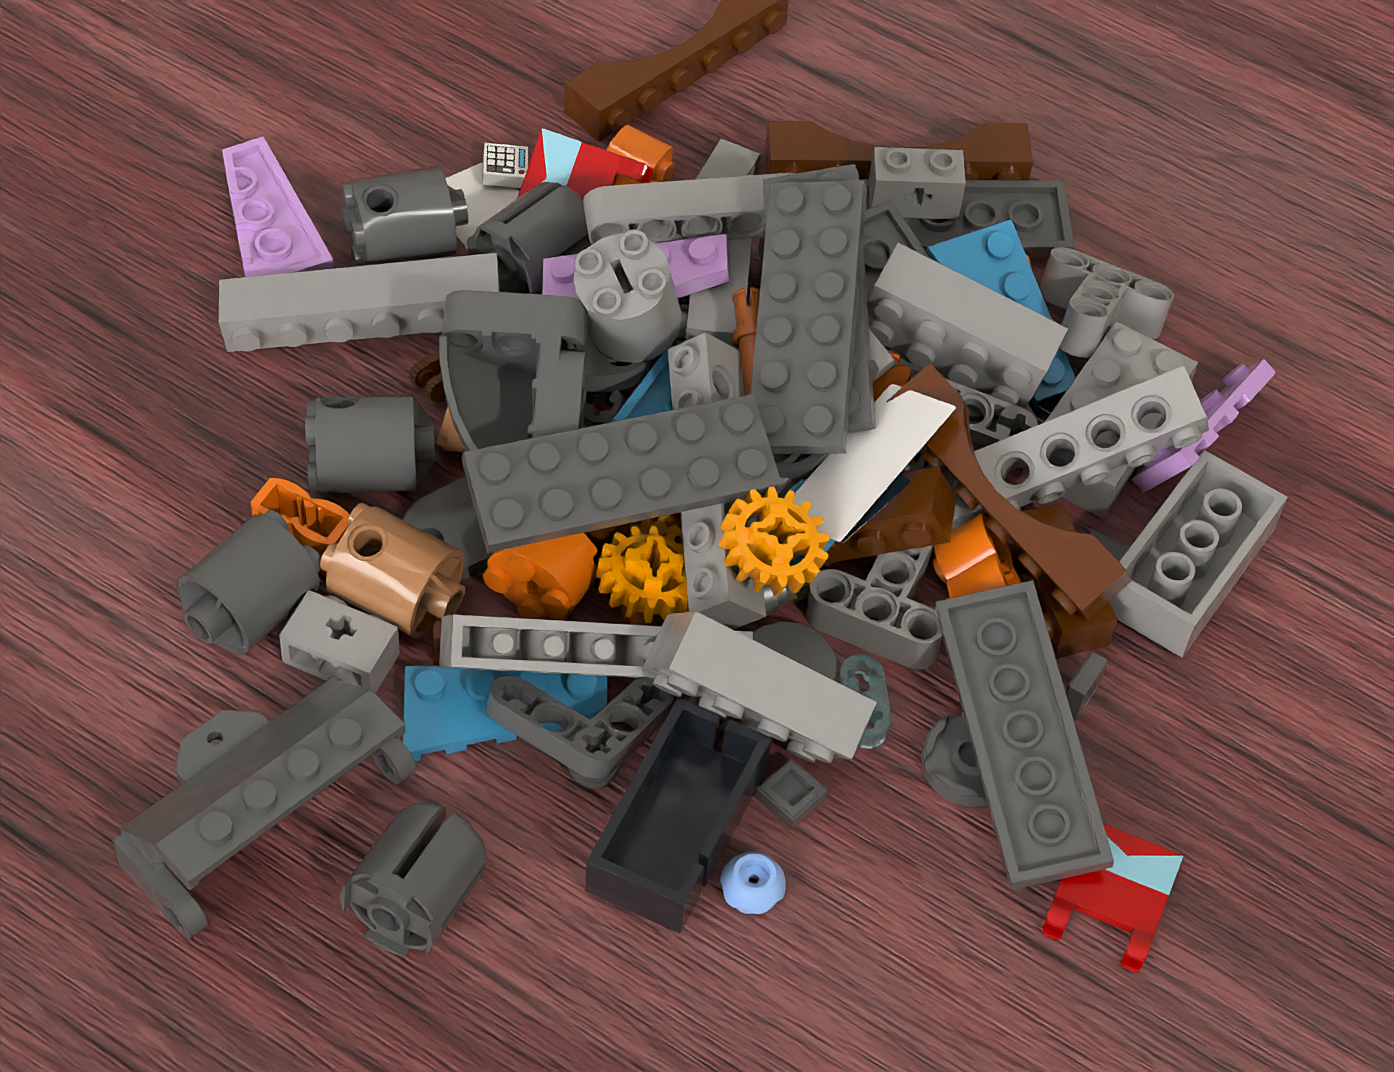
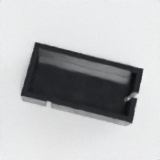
(677, 816)

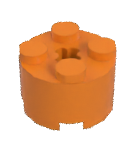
(544, 576)

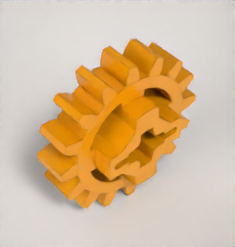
(773, 541)
(644, 573)

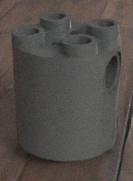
(402, 216)
(368, 443)
(248, 584)

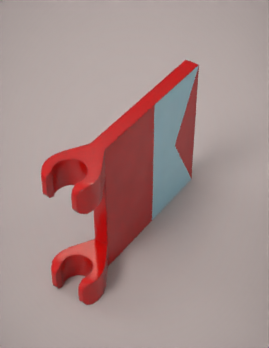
(578, 165)
(1124, 896)

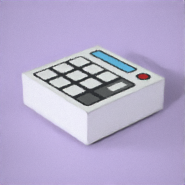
(504, 165)

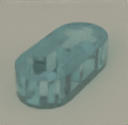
(876, 691)

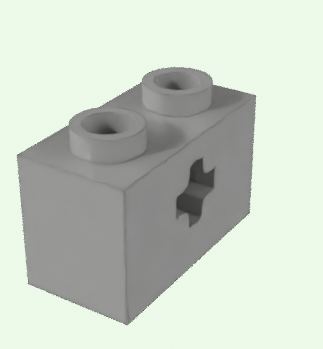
(918, 181)
(339, 642)

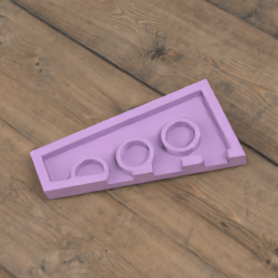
(268, 216)
(692, 262)
(1221, 410)

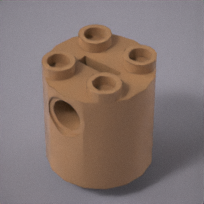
(394, 571)

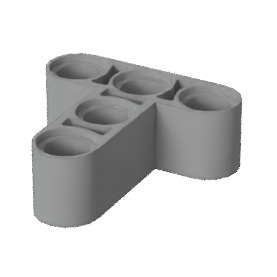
(1098, 296)
(879, 599)

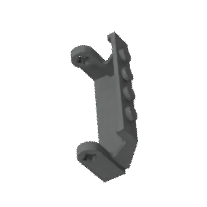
(250, 784)

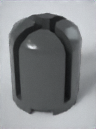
(533, 227)
(415, 878)

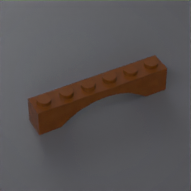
(618, 92)
(989, 150)
(1073, 562)

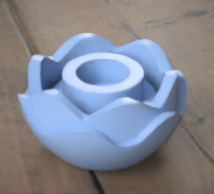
(751, 897)

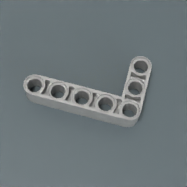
(680, 209)

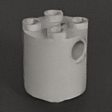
(628, 296)

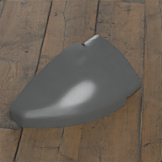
(513, 365)

